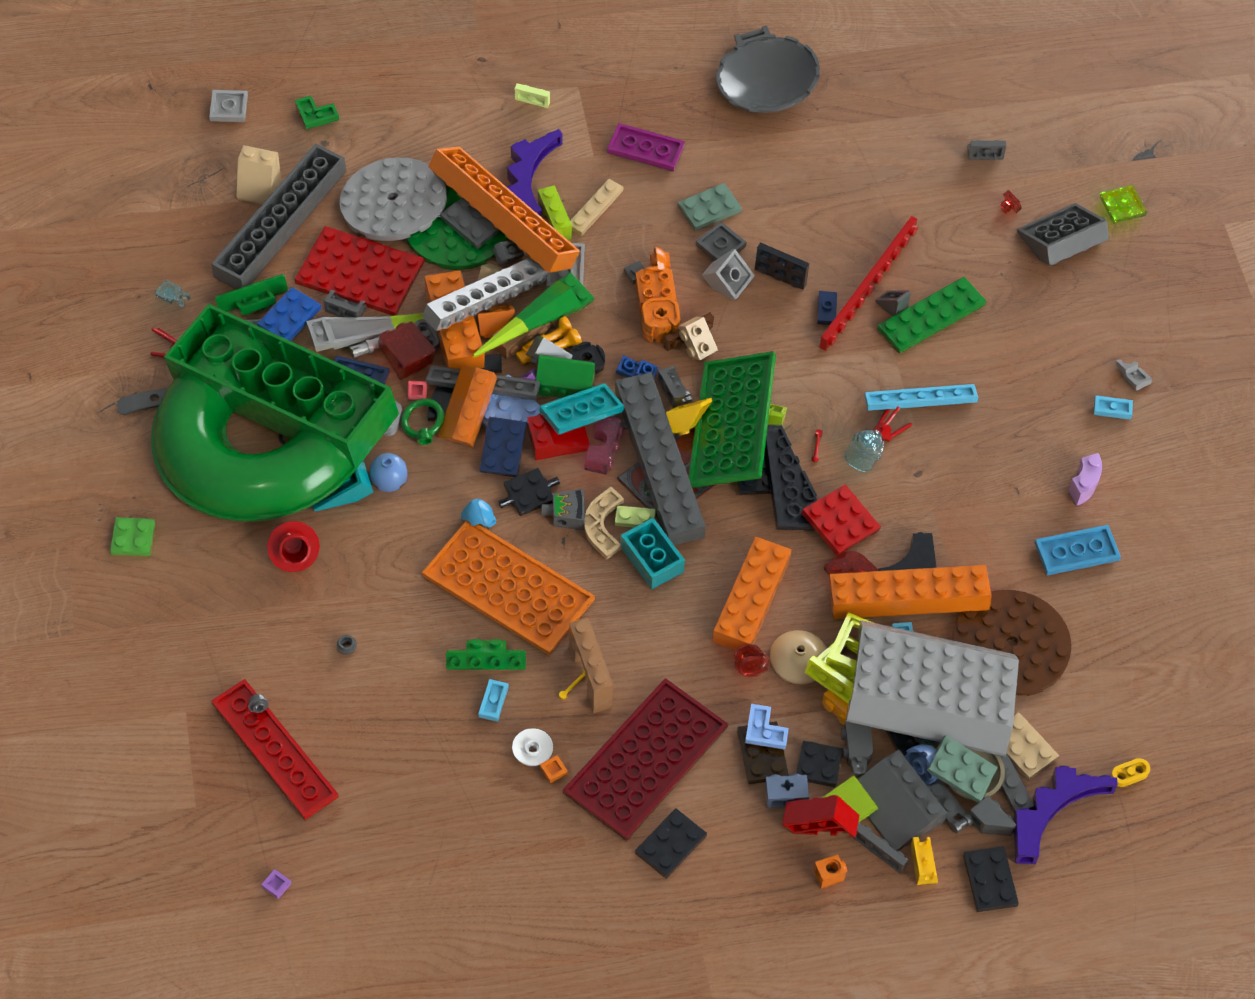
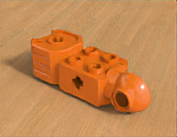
(657, 298)

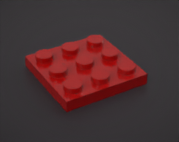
(841, 520)

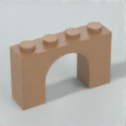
(586, 649)

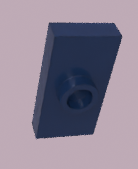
(826, 307)

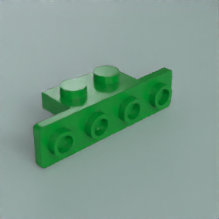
(253, 296)
(486, 656)

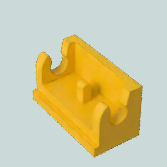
(923, 861)

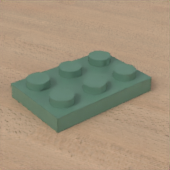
(709, 207)
(961, 769)

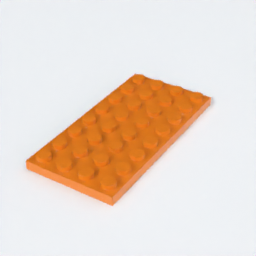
(508, 586)

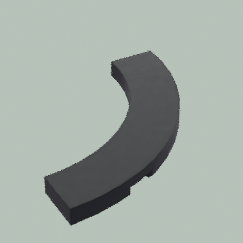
(443, 394)

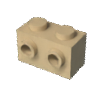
(697, 338)

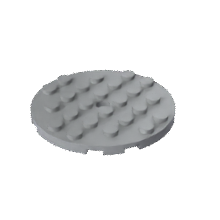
(417, 203)

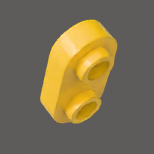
(1129, 772)

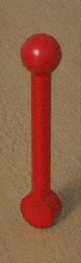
(818, 433)

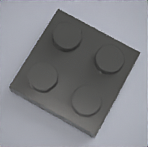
(720, 241)

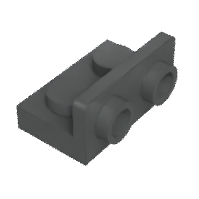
(986, 150)

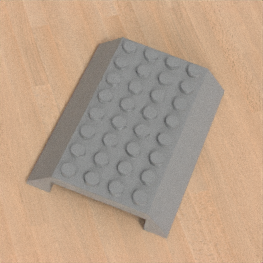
(933, 688)

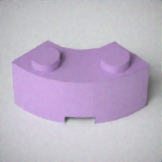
(1084, 485)

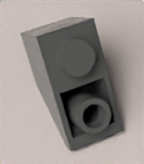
(991, 819)

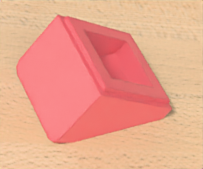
(417, 390)

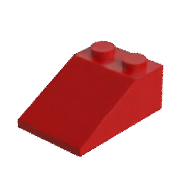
(549, 444)

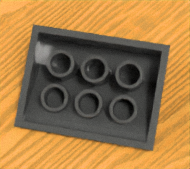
(1064, 233)
(902, 800)

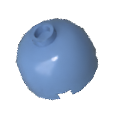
(388, 472)
(920, 758)

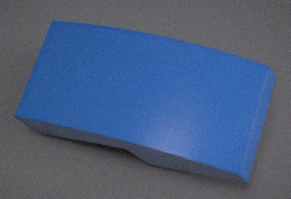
(630, 367)

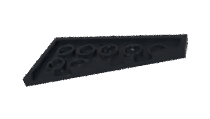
(788, 482)

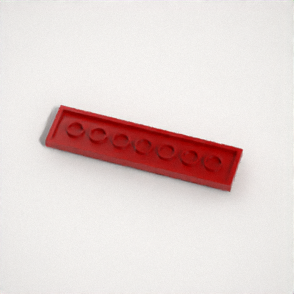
(275, 751)

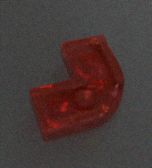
(849, 562)

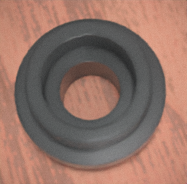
(346, 639)
(258, 703)

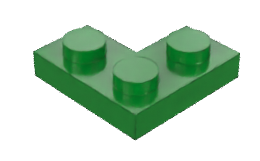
(315, 116)

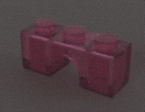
(600, 458)

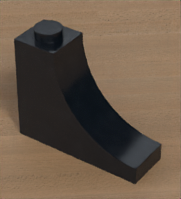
(920, 555)

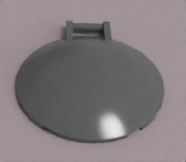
(767, 72)

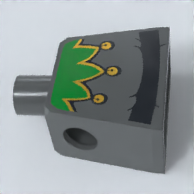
(567, 509)

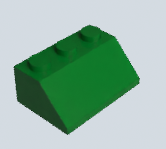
(564, 376)

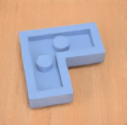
(763, 734)

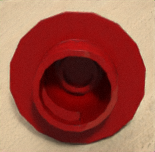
(293, 546)

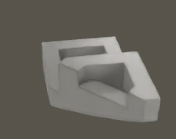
(1134, 375)

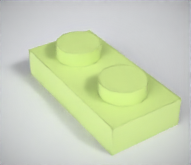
(532, 95)
(633, 516)

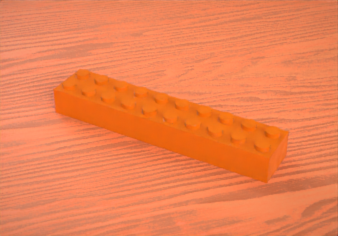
(504, 209)

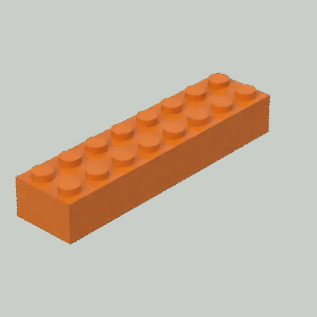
(910, 591)

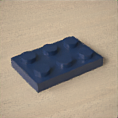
(503, 447)

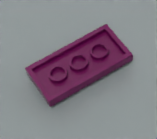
(646, 147)

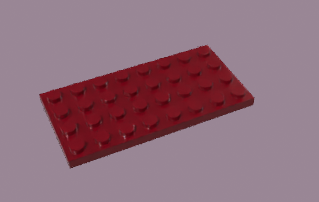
(645, 759)

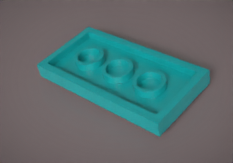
(581, 408)

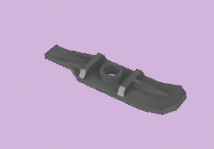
(140, 401)

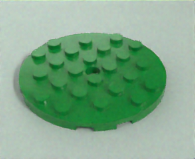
(447, 248)

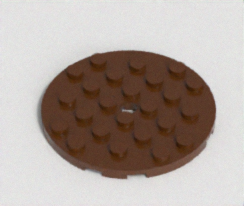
(1035, 627)

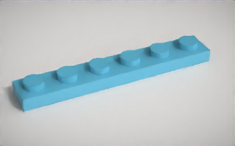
(921, 397)

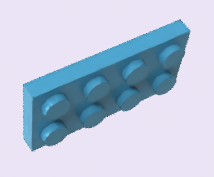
(1077, 550)

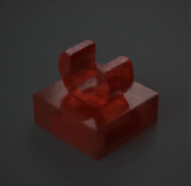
(1010, 202)

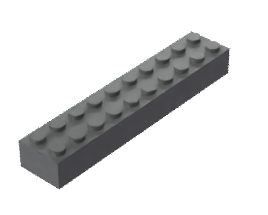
(279, 217)
(660, 459)

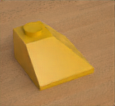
(687, 416)

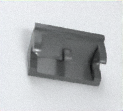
(343, 307)
(673, 387)

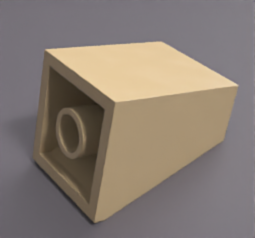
(257, 174)

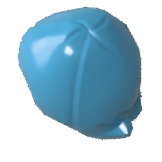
(478, 512)

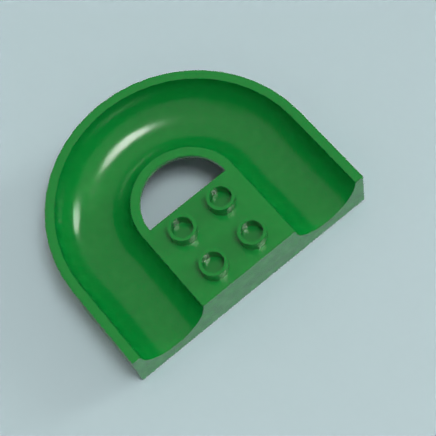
(244, 369)

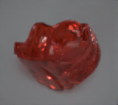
(751, 661)

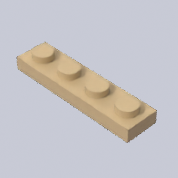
(595, 207)

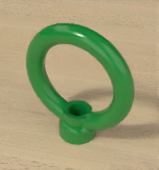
(424, 435)

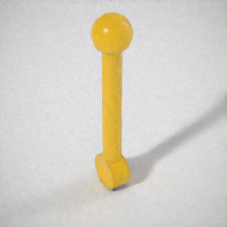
(563, 694)

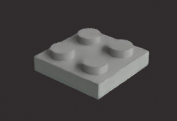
(228, 106)

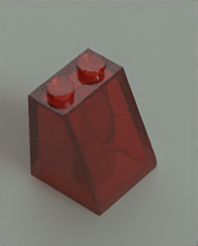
(406, 349)

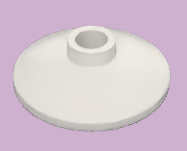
(529, 740)

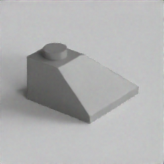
(729, 275)

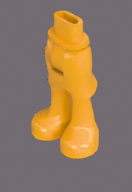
(564, 329)

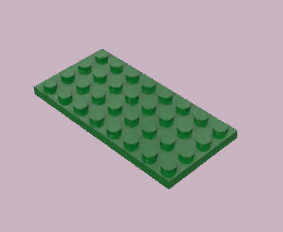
(734, 427)

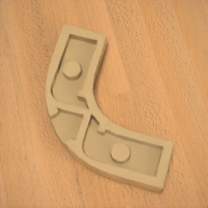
(594, 522)

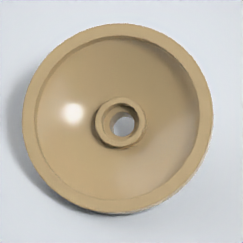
(790, 663)

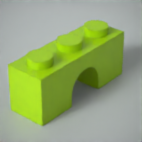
(554, 210)

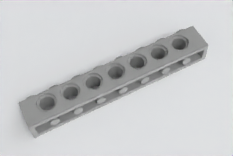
(484, 294)

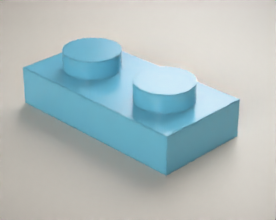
(1113, 407)
(493, 700)

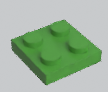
(132, 536)

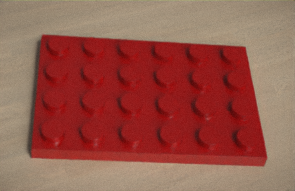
(360, 270)

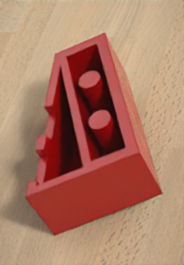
(821, 815)

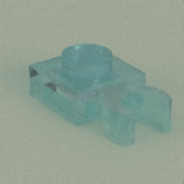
(169, 292)

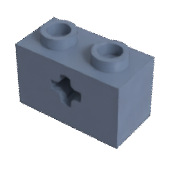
(776, 789)

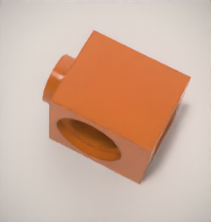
(826, 878)

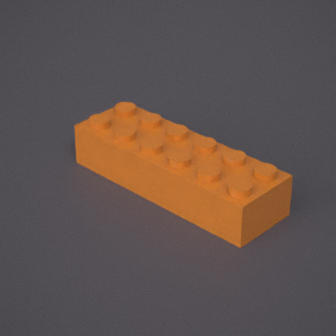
(459, 339)
(752, 594)

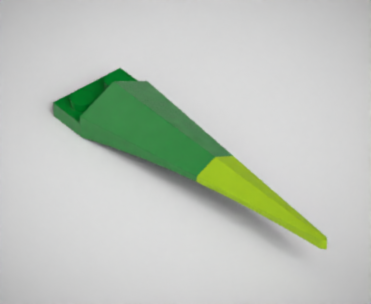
(559, 300)

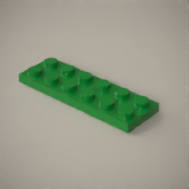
(931, 315)

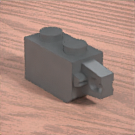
(857, 747)

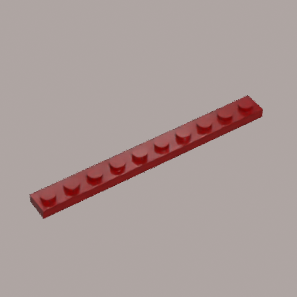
(867, 285)

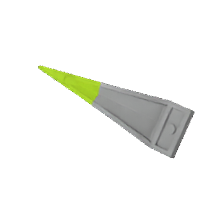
(346, 331)

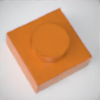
(553, 769)

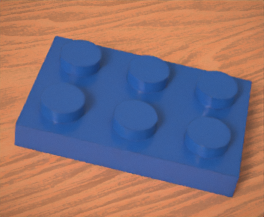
(290, 314)

